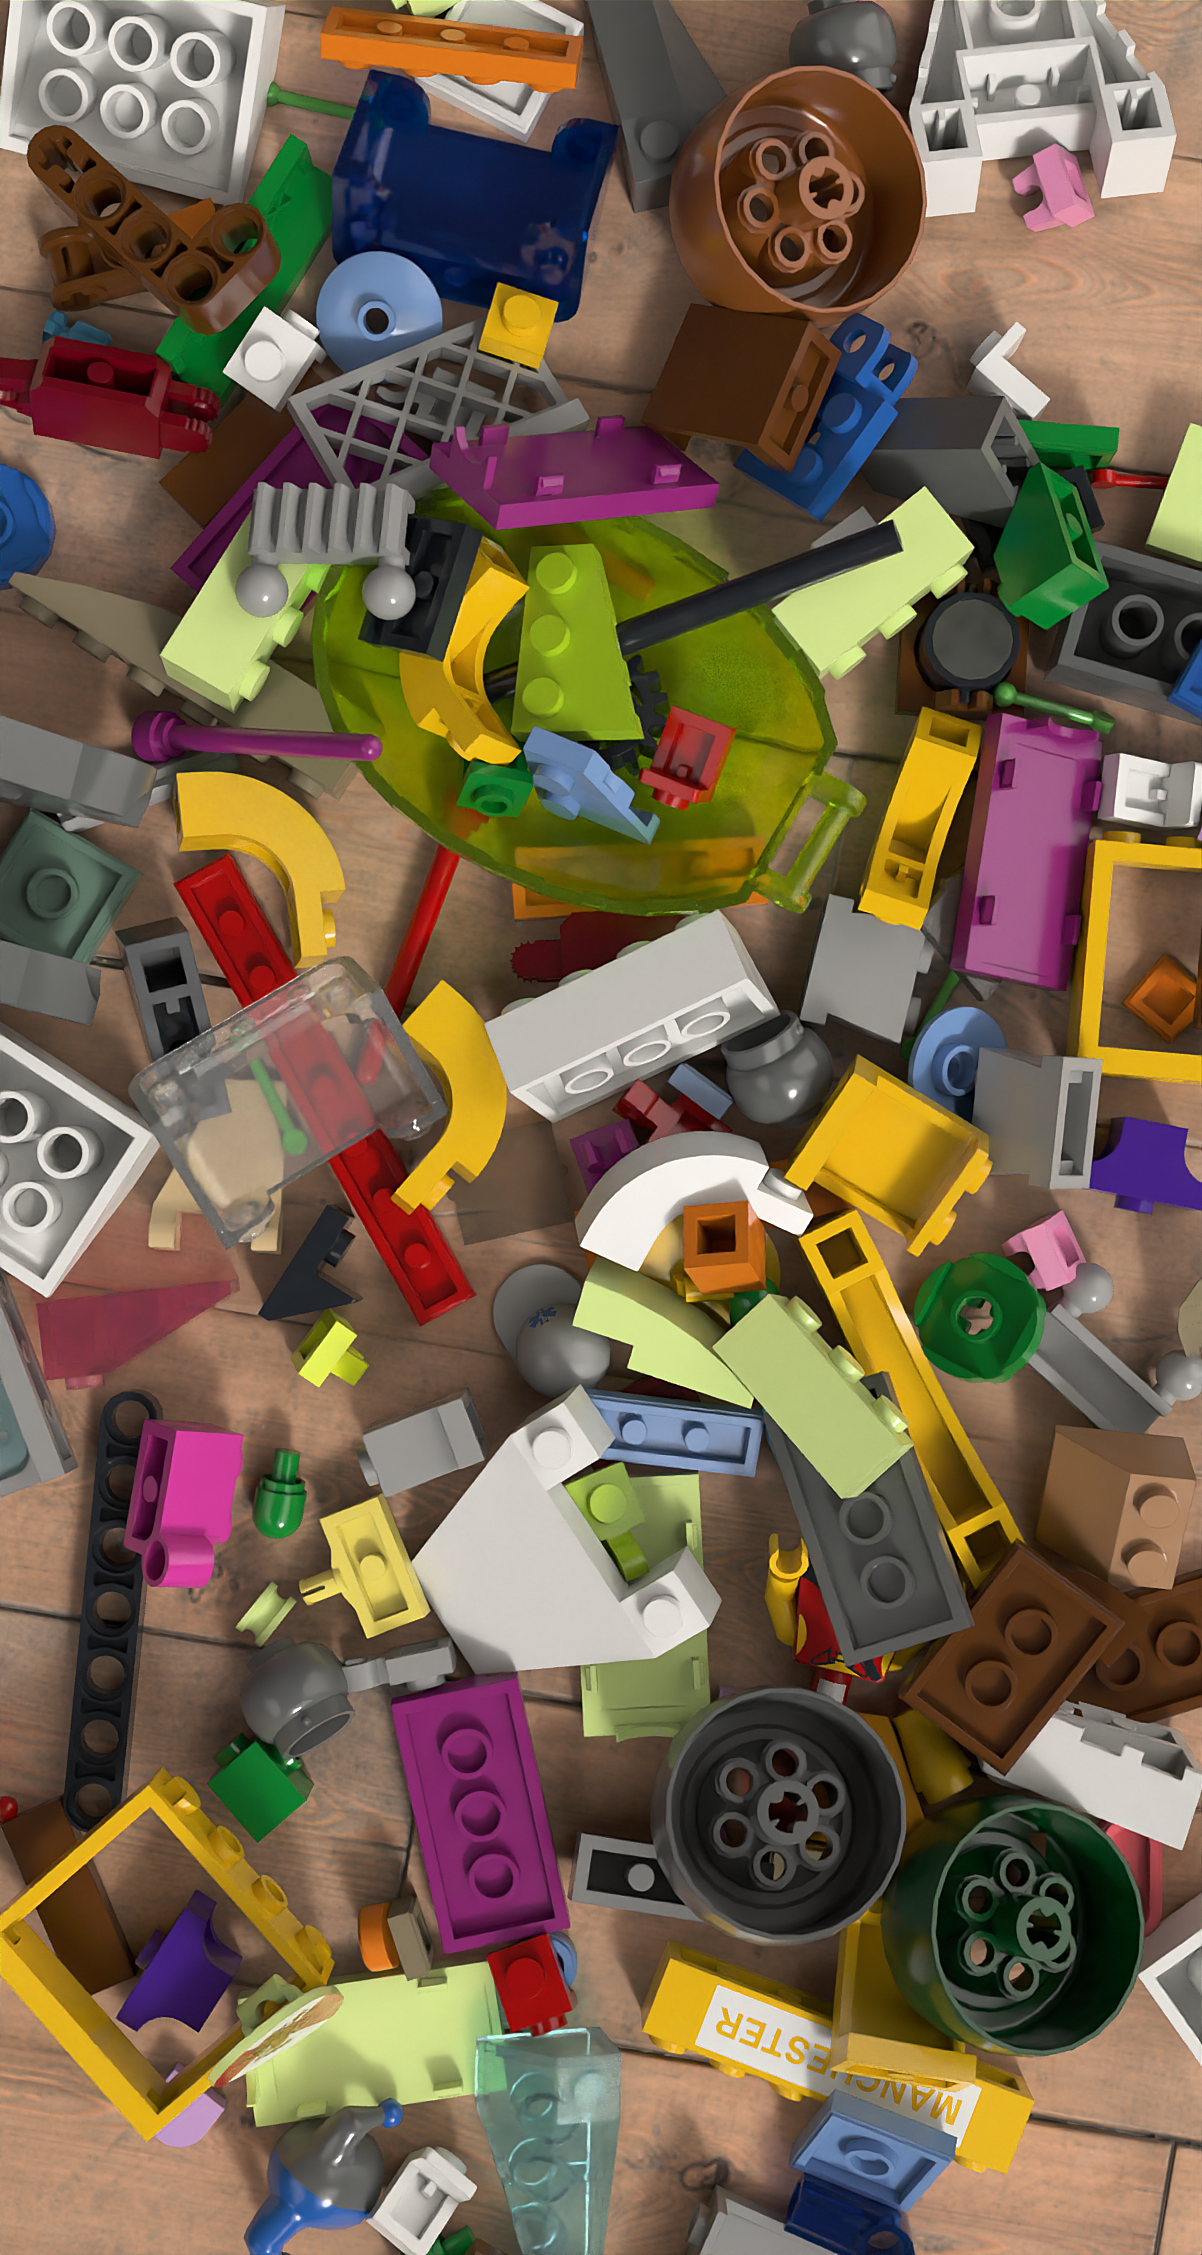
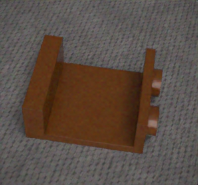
(743, 383)

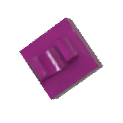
(602, 1150)

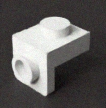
(275, 356)
(999, 378)
(1150, 793)
(421, 2199)

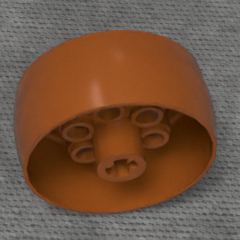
(841, 169)

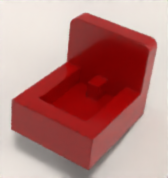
(688, 759)
(532, 1985)

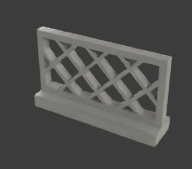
(415, 474)

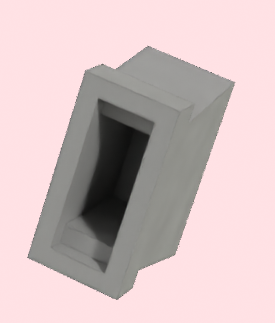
(863, 973)
(1038, 1115)
(423, 1443)

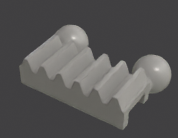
(328, 528)
(1095, 1378)

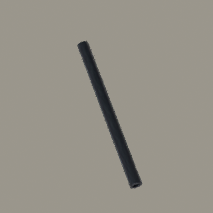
(734, 596)

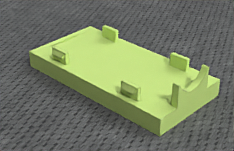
(668, 1690)
(383, 2043)

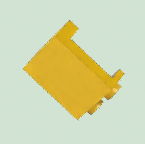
(892, 1154)
(877, 2027)

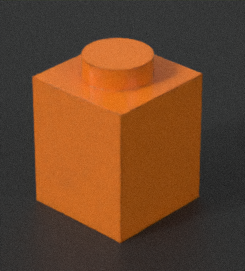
(724, 1248)

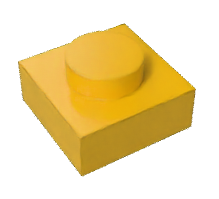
(518, 325)

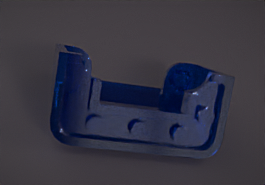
(468, 202)

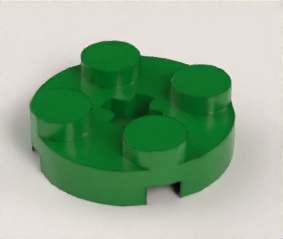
(993, 1352)

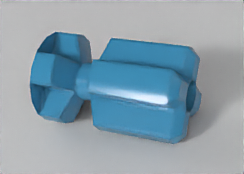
(82, 331)

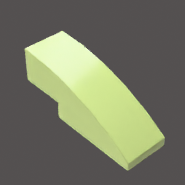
(666, 1333)

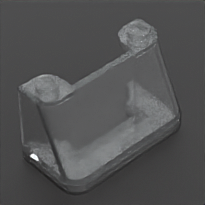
(284, 1093)

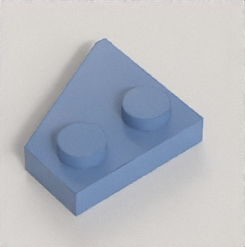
(579, 782)

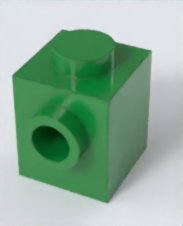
(258, 1784)

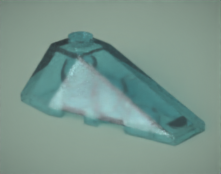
(552, 2133)

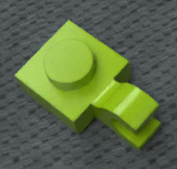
(611, 1510)

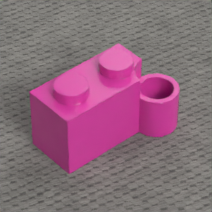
(182, 1500)

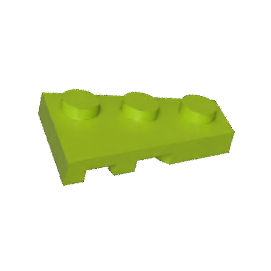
(570, 652)

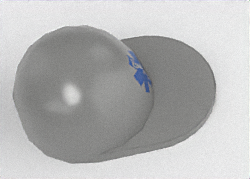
(535, 1324)

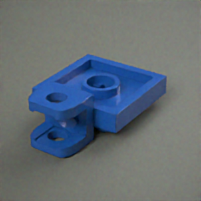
(850, 420)

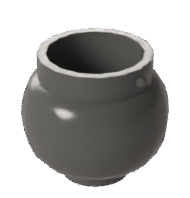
(847, 37)
(778, 1071)
(295, 1696)

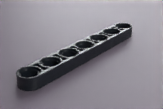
(100, 1639)

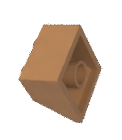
(1117, 1503)

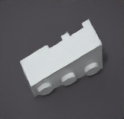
(1116, 1771)

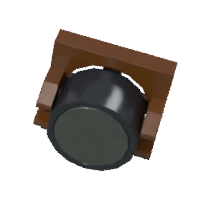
(963, 653)

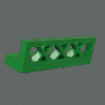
(298, 210)

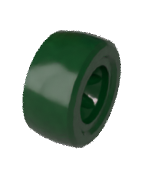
(1078, 1912)

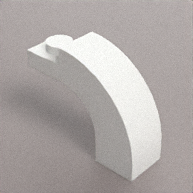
(678, 1171)

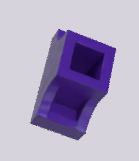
(1145, 1166)
(182, 1970)

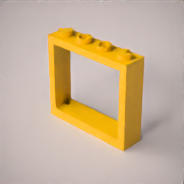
(1120, 849)
(78, 2019)

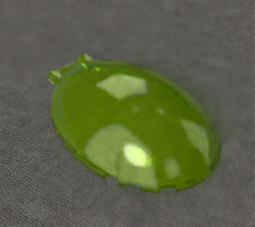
(727, 671)

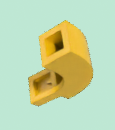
(451, 693)
(918, 817)
(269, 825)
(458, 1050)

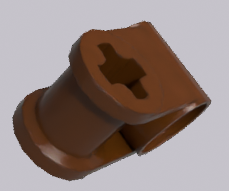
(84, 271)

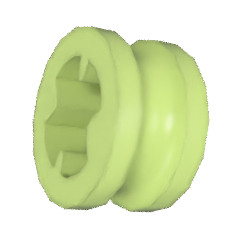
(266, 1614)

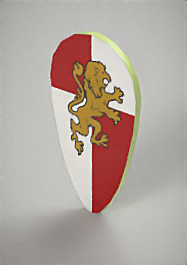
(280, 2031)

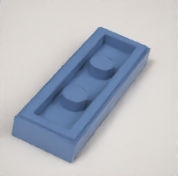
(680, 1432)

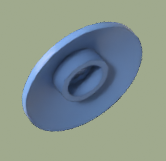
(381, 282)
(948, 1057)

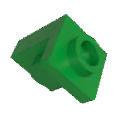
(494, 788)

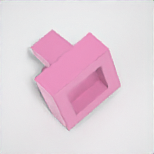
(1063, 190)
(1051, 1248)

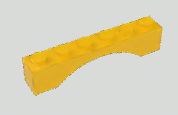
(882, 1339)

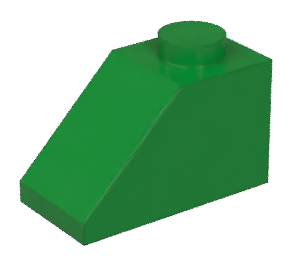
(1048, 551)

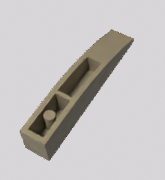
(138, 635)

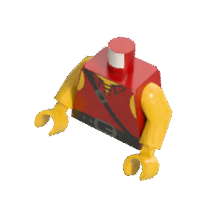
(805, 1625)

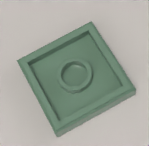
(60, 890)

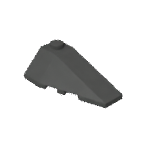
(653, 88)

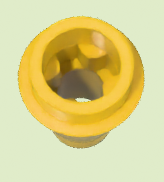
(932, 1757)

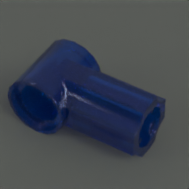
(843, 2219)

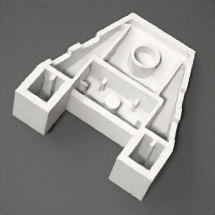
(1029, 76)
(527, 1576)

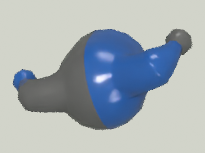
(322, 2176)

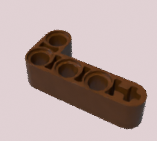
(141, 225)

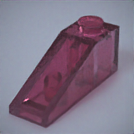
(108, 1331)

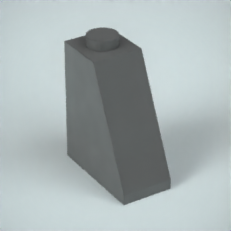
(959, 449)

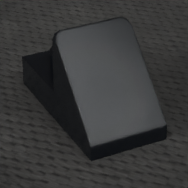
(303, 1283)

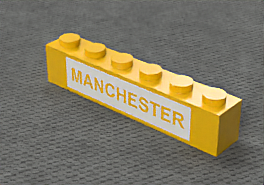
(785, 2038)

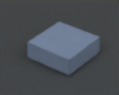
(701, 1090)

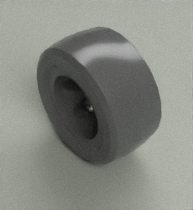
(861, 1826)

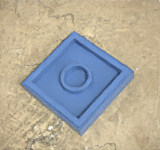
(872, 2151)

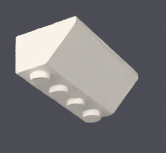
(630, 1017)

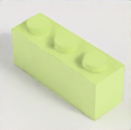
(850, 609)
(224, 648)
(815, 1394)

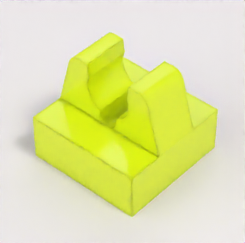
(329, 1350)

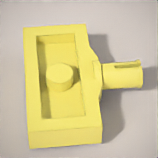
(369, 1567)

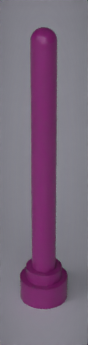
(163, 735)

